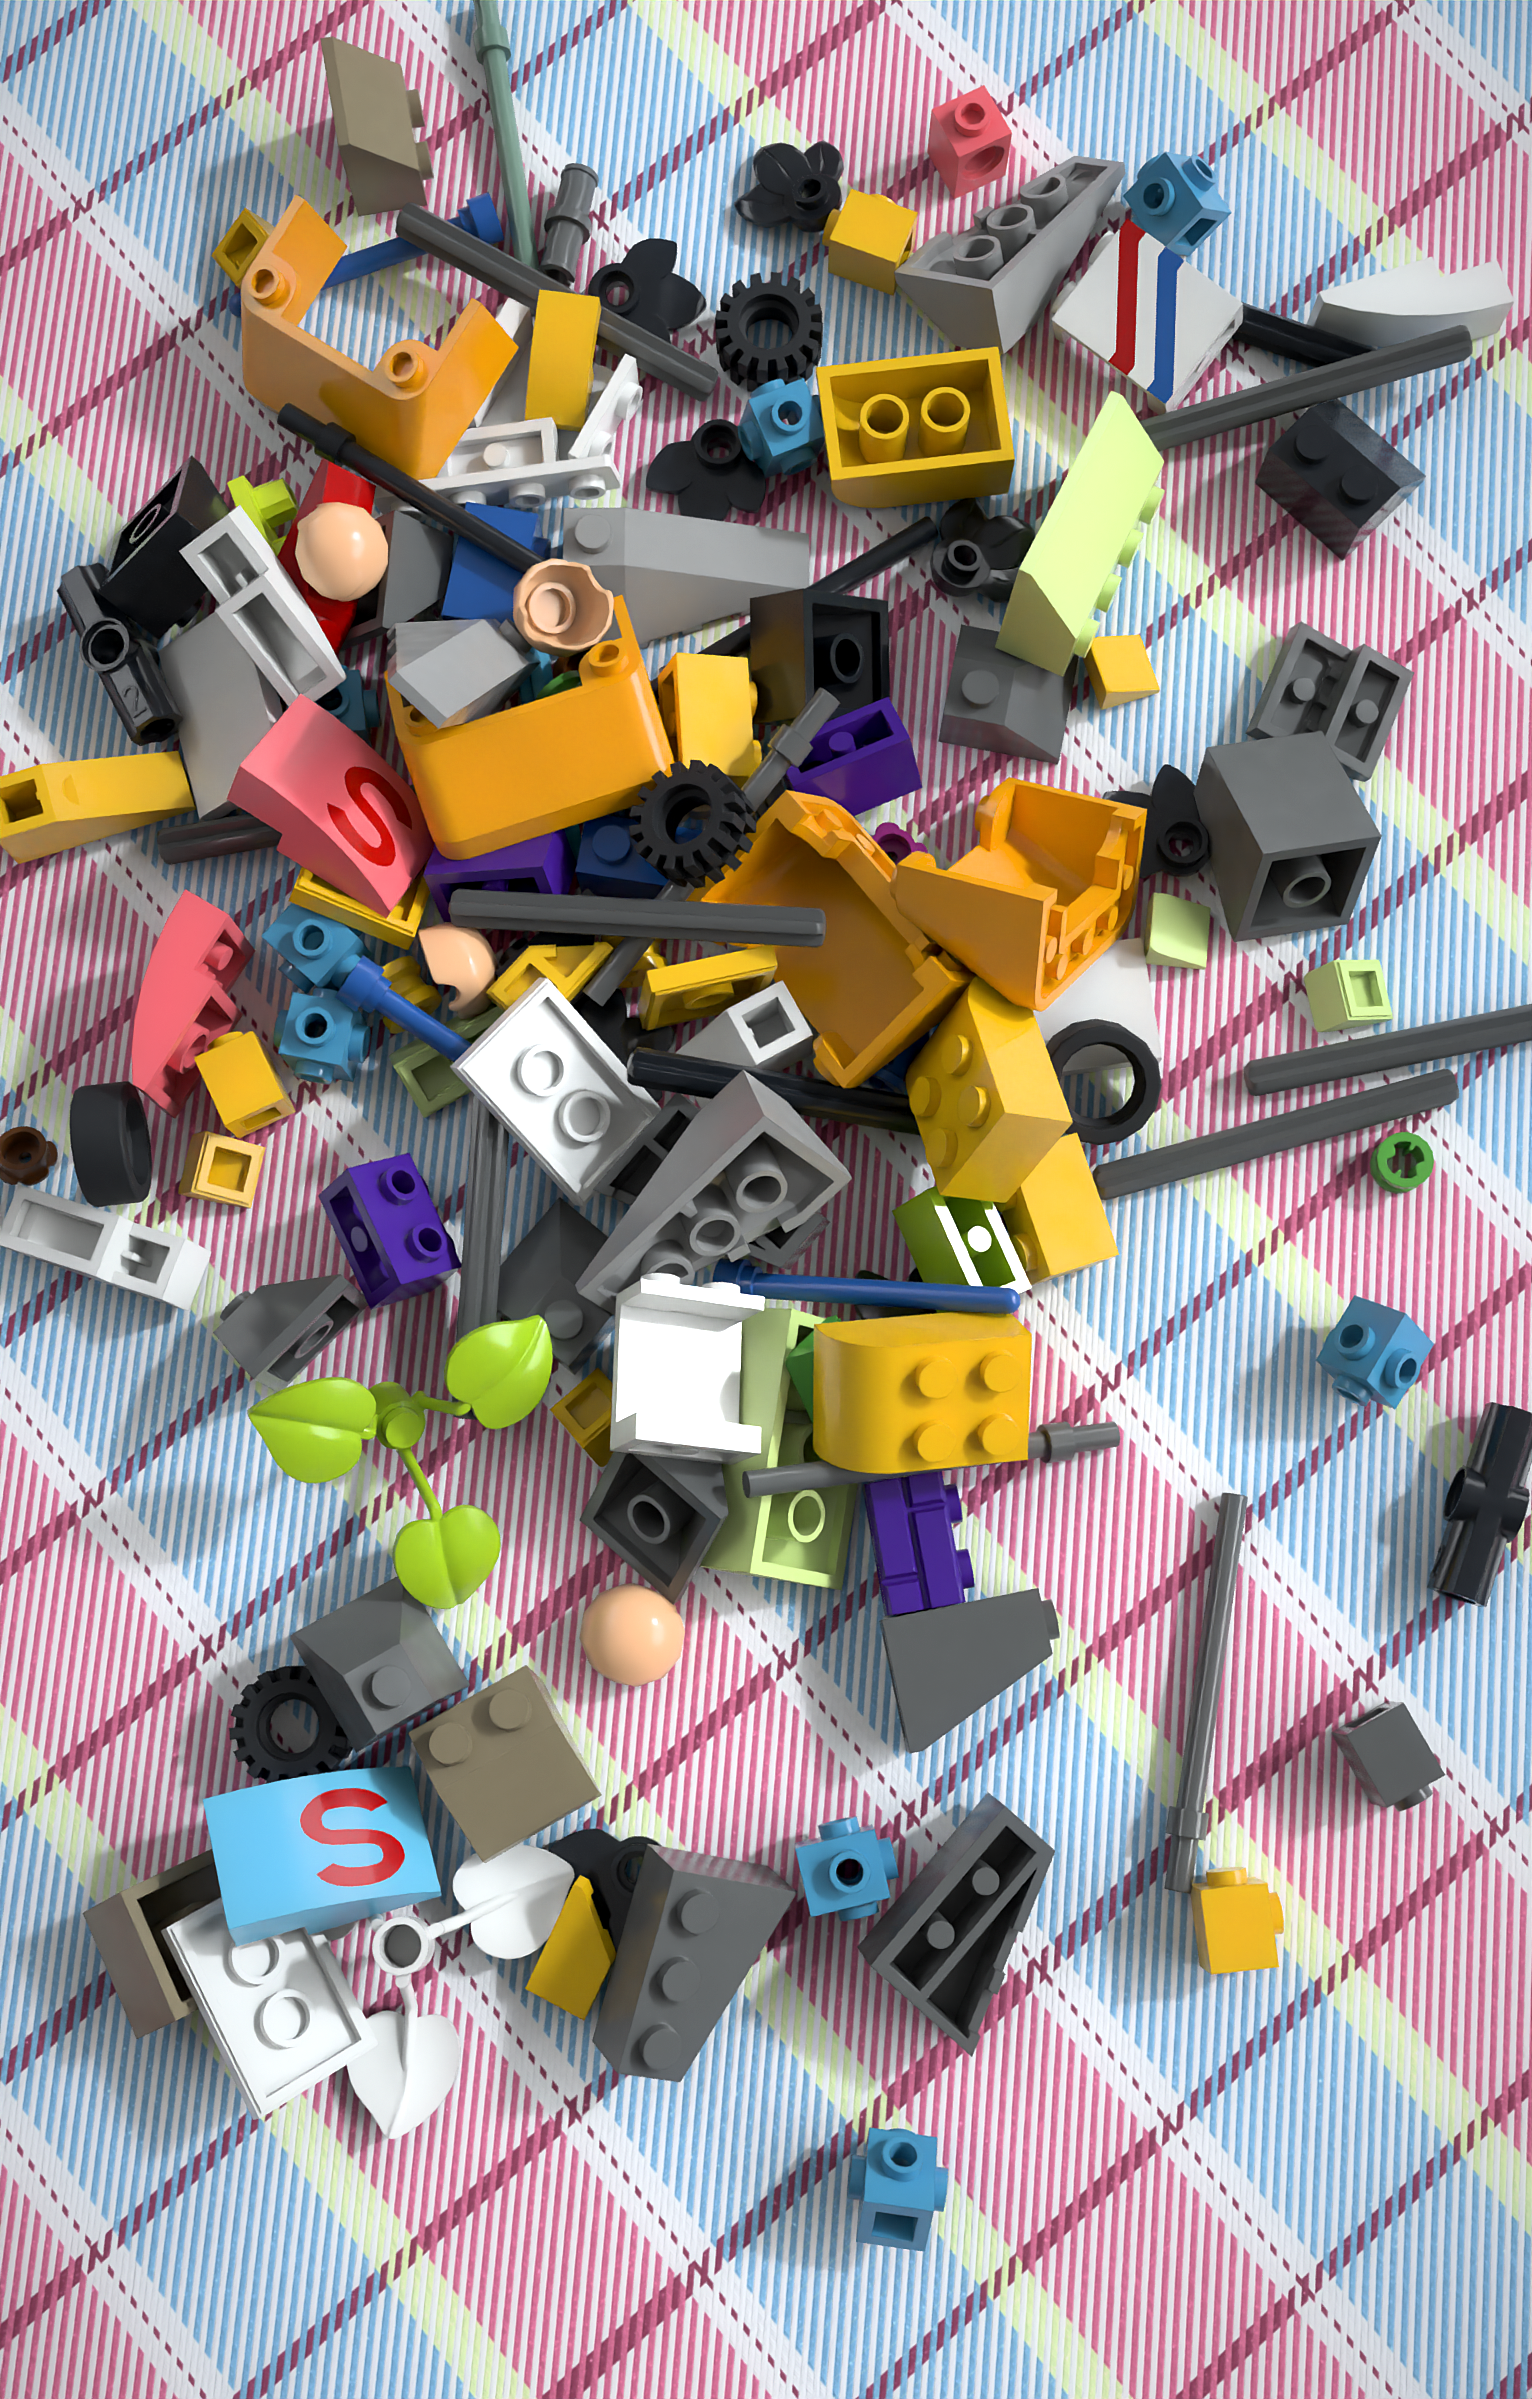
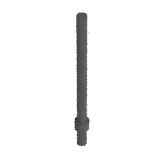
(788, 749)
(1050, 1443)
(1187, 1819)

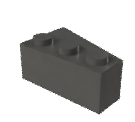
(648, 1152)
(960, 1918)
(683, 1957)

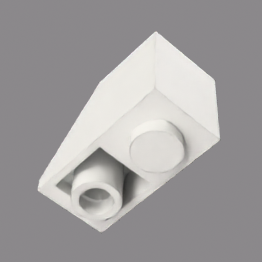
(755, 1033)

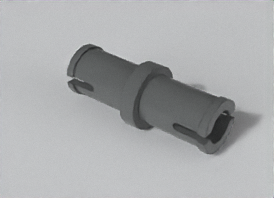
(568, 223)

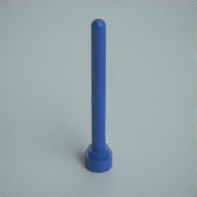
(476, 218)
(371, 991)
(866, 1291)

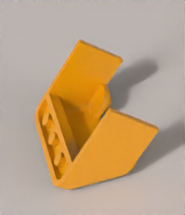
(415, 397)
(542, 760)

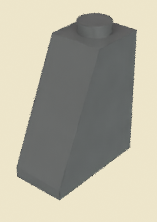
(962, 1657)

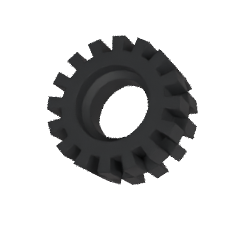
(765, 302)
(667, 807)
(253, 1732)

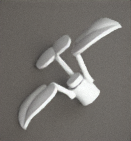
(511, 1915)

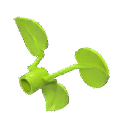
(320, 1424)

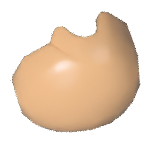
(341, 551)
(561, 608)
(461, 960)
(632, 1634)

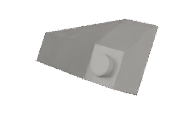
(1005, 269)
(681, 567)
(458, 667)
(724, 1183)

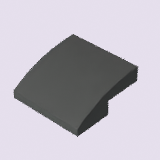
(1333, 691)

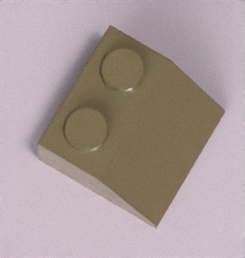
(376, 128)
(505, 1763)
(133, 1946)

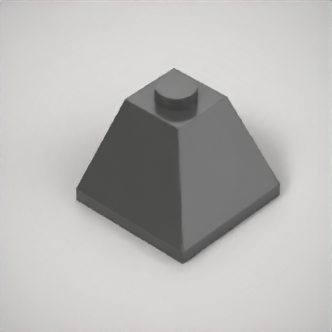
(411, 582)
(1005, 701)
(542, 1281)
(287, 1325)
(659, 1516)
(379, 1662)

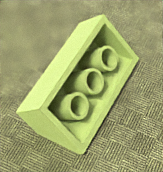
(1083, 542)
(789, 1534)

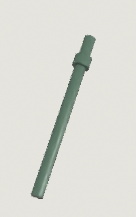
(493, 52)

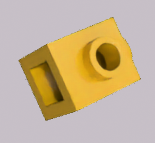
(869, 240)
(243, 1083)
(1235, 1921)

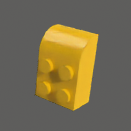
(916, 428)
(985, 1097)
(921, 1392)

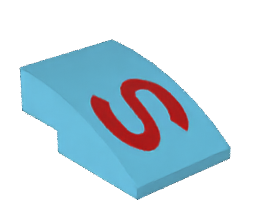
(319, 1851)

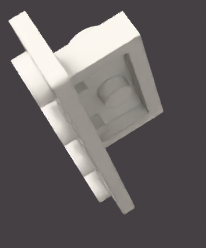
(513, 466)

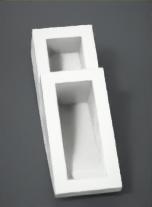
(1414, 303)
(264, 608)
(104, 1247)

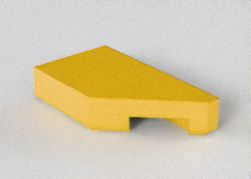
(565, 967)
(574, 1956)

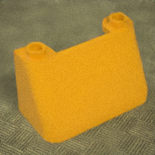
(1036, 892)
(877, 974)

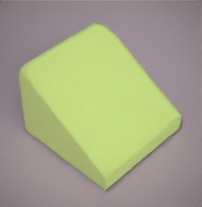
(1176, 932)
(1347, 995)

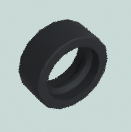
(1145, 1070)
(110, 1144)

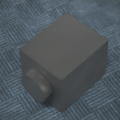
(1389, 1756)

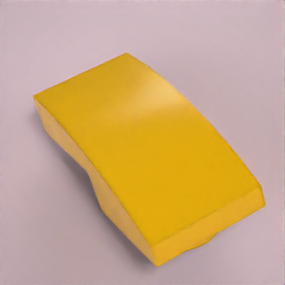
(562, 358)

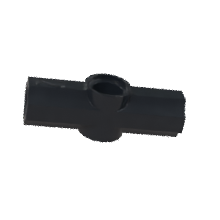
(132, 679)
(1484, 1506)

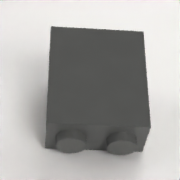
(1284, 834)

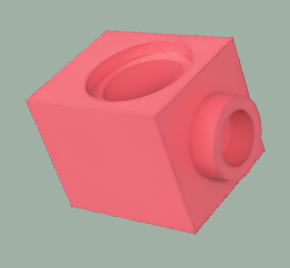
(969, 142)

